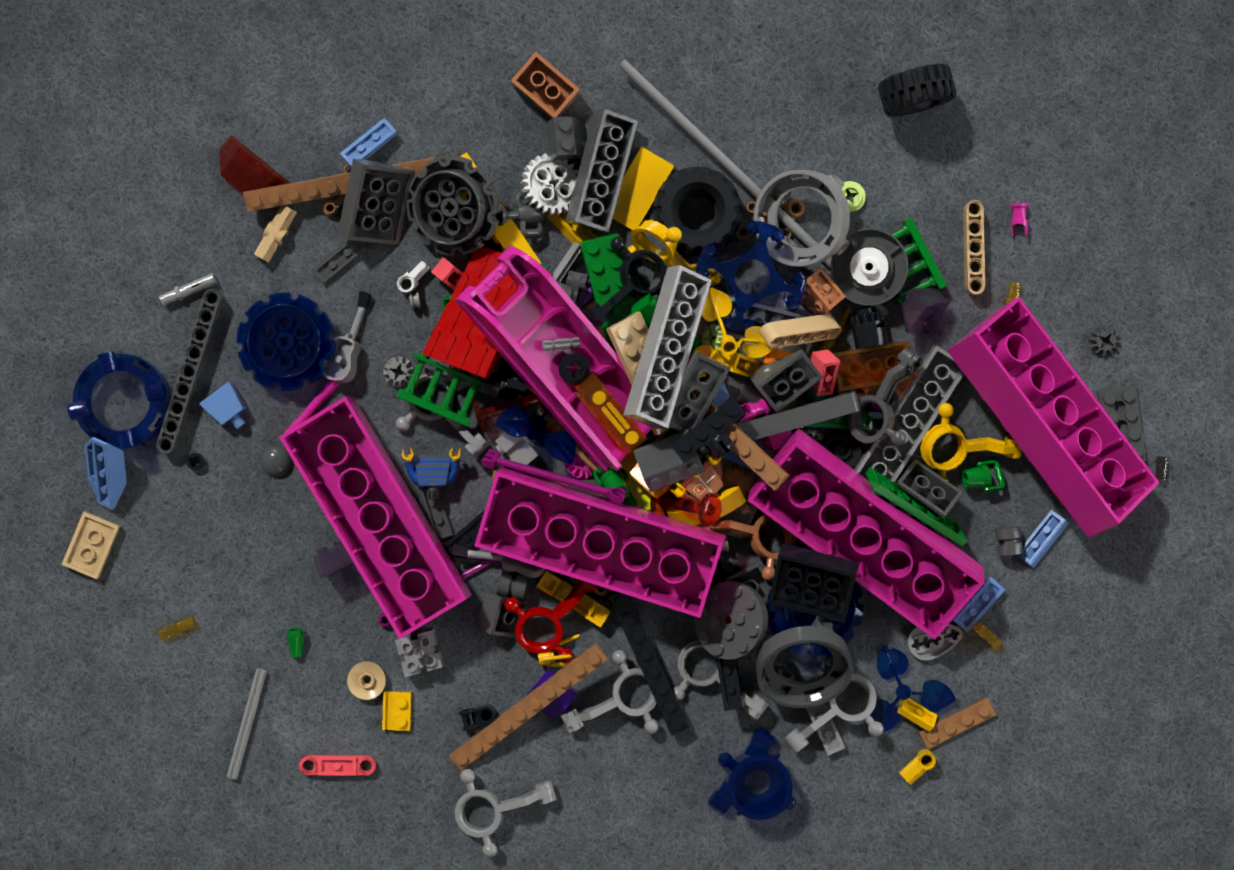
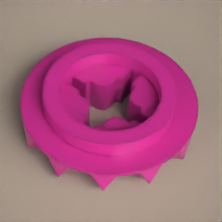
(578, 469)

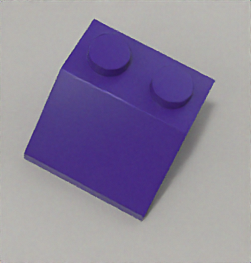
(559, 705)

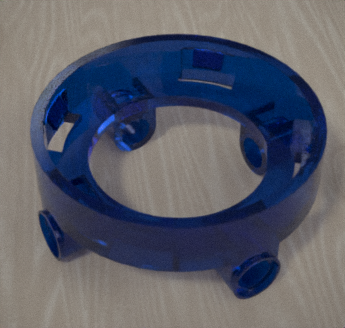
(156, 391)

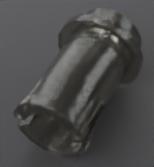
(1161, 467)

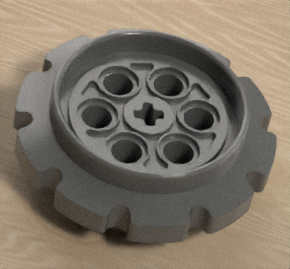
(482, 203)

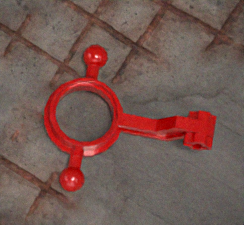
(513, 606)

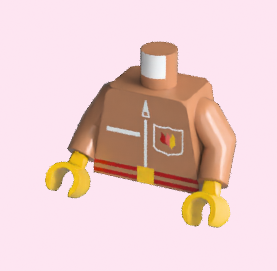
(703, 483)

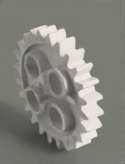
(535, 186)

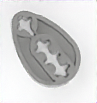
(933, 650)

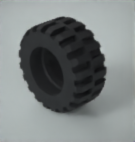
(917, 90)

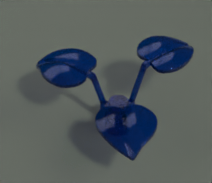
(515, 424)
(892, 663)

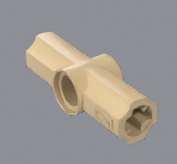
(275, 233)

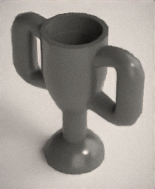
(524, 214)

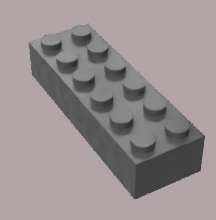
(601, 171)

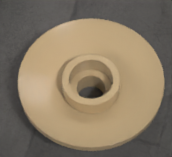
(366, 690)

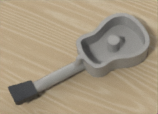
(347, 349)
(508, 564)

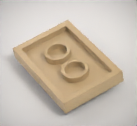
(91, 545)

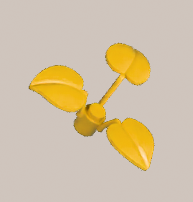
(719, 305)

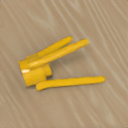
(549, 658)

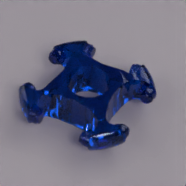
(773, 284)

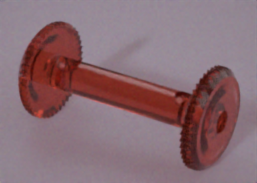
(497, 410)
(708, 508)

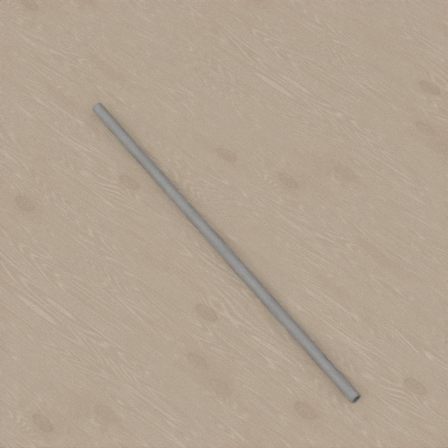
(722, 158)

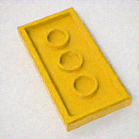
(640, 188)

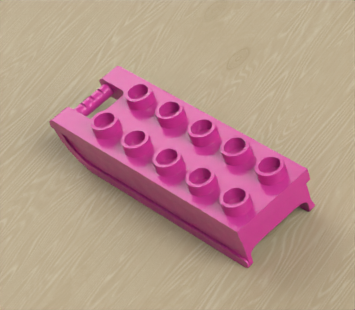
(545, 312)

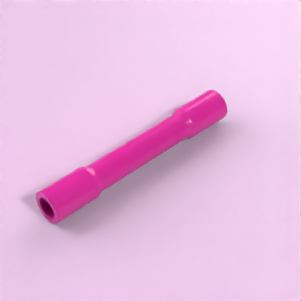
(327, 389)

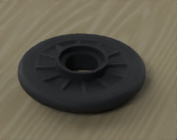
(845, 438)

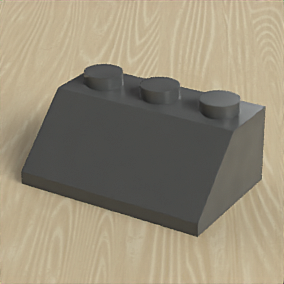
(662, 465)
(929, 488)

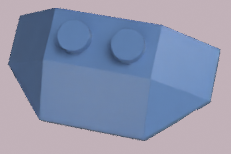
(105, 471)

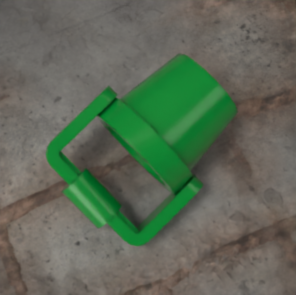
(980, 477)
(612, 479)

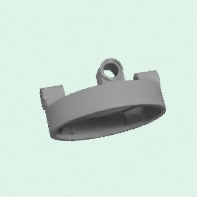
(780, 190)

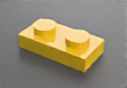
(917, 714)

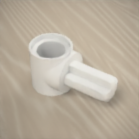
(414, 276)

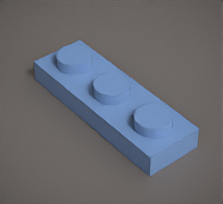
(369, 142)
(978, 604)

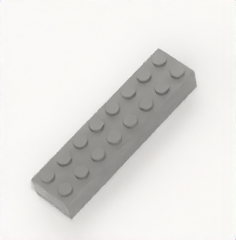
(667, 347)
(914, 414)

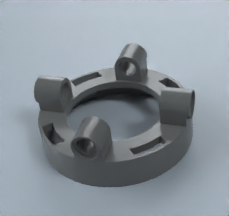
(781, 686)

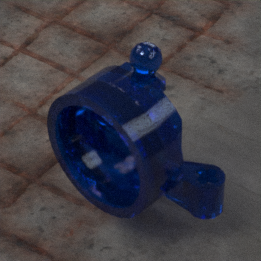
(733, 788)

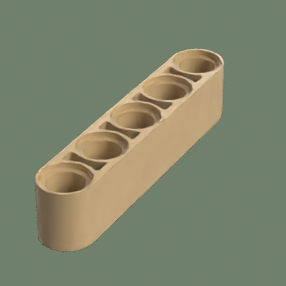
(978, 239)
(800, 330)

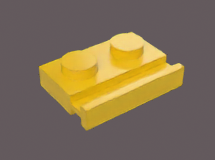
(396, 711)

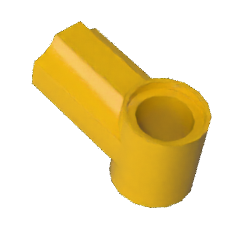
(916, 768)

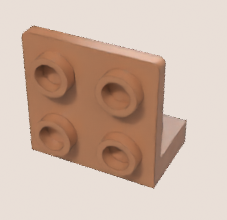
(821, 293)

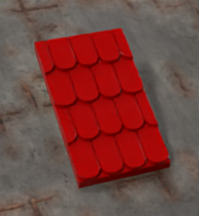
(456, 337)

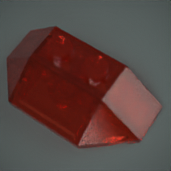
(245, 168)

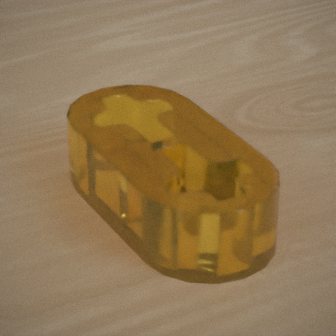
(987, 635)

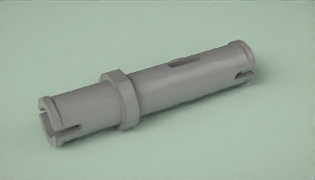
(188, 289)

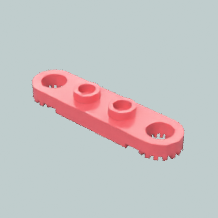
(337, 765)

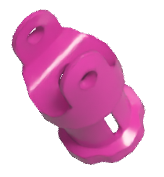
(1019, 217)
(755, 409)

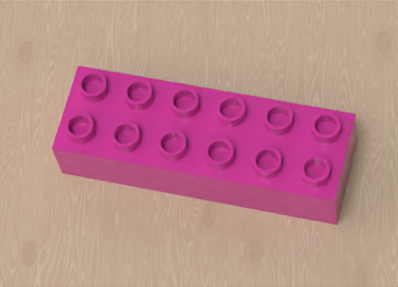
(1053, 417)
(375, 516)
(842, 517)
(600, 541)

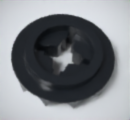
(580, 374)

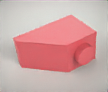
(447, 273)
(828, 366)

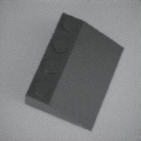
(375, 202)

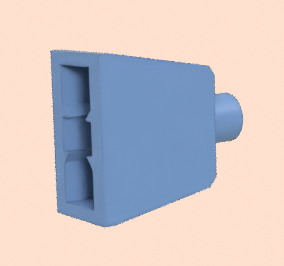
(225, 405)

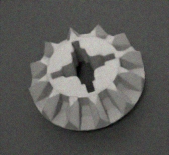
(394, 363)

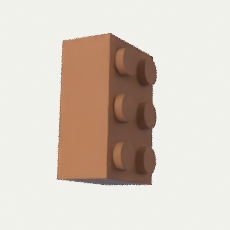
(545, 86)

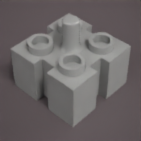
(515, 449)
(419, 652)

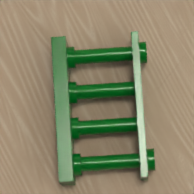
(926, 262)
(426, 400)

